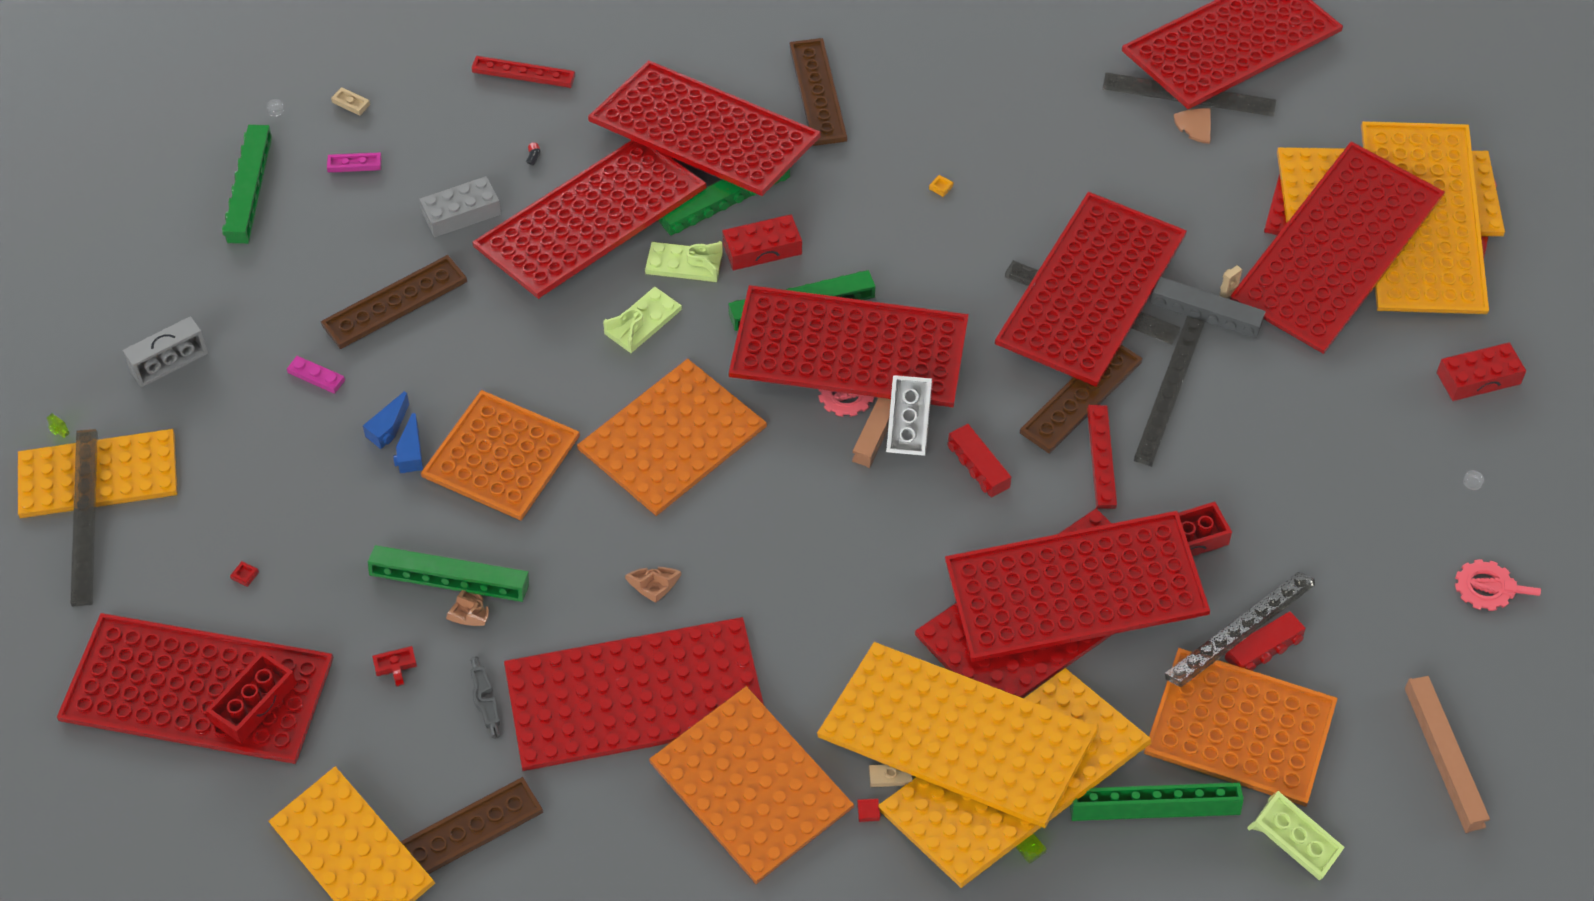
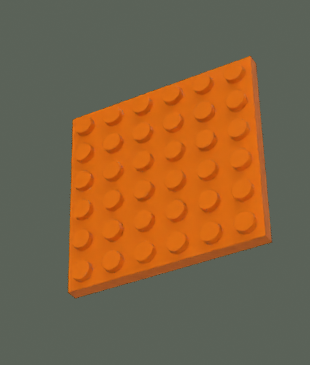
(500, 455)

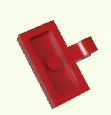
(394, 663)

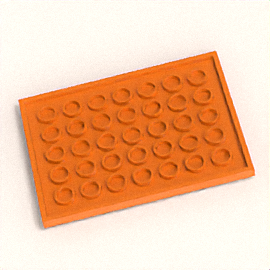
(671, 436)
(1244, 729)
(751, 784)

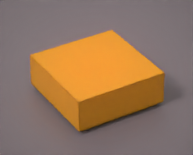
(941, 185)

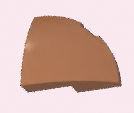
(1195, 123)
(653, 582)
(468, 610)

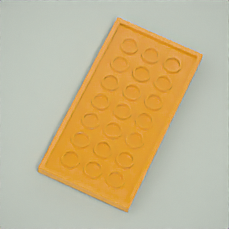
(127, 471)
(349, 845)

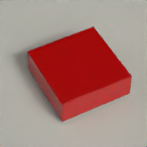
(244, 574)
(868, 810)

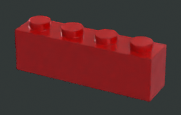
(979, 460)
(1267, 642)

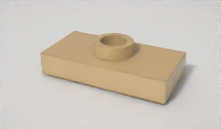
(887, 776)

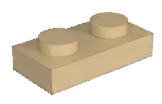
(350, 101)
(1230, 281)

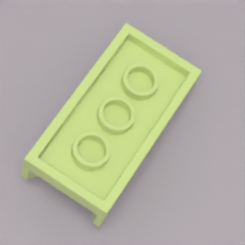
(686, 262)
(641, 319)
(1297, 835)

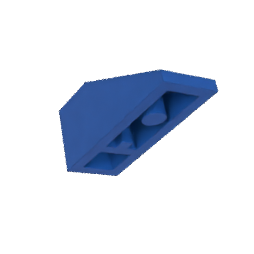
(385, 424)
(408, 448)

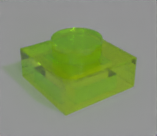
(57, 425)
(1031, 848)

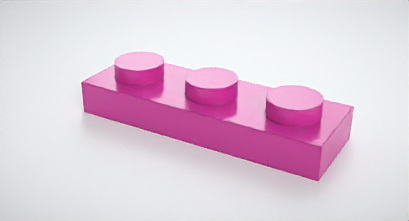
(354, 162)
(315, 374)

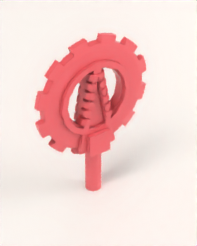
(833, 403)
(1500, 586)

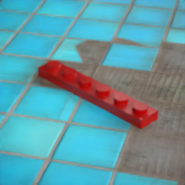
(523, 71)
(1102, 457)

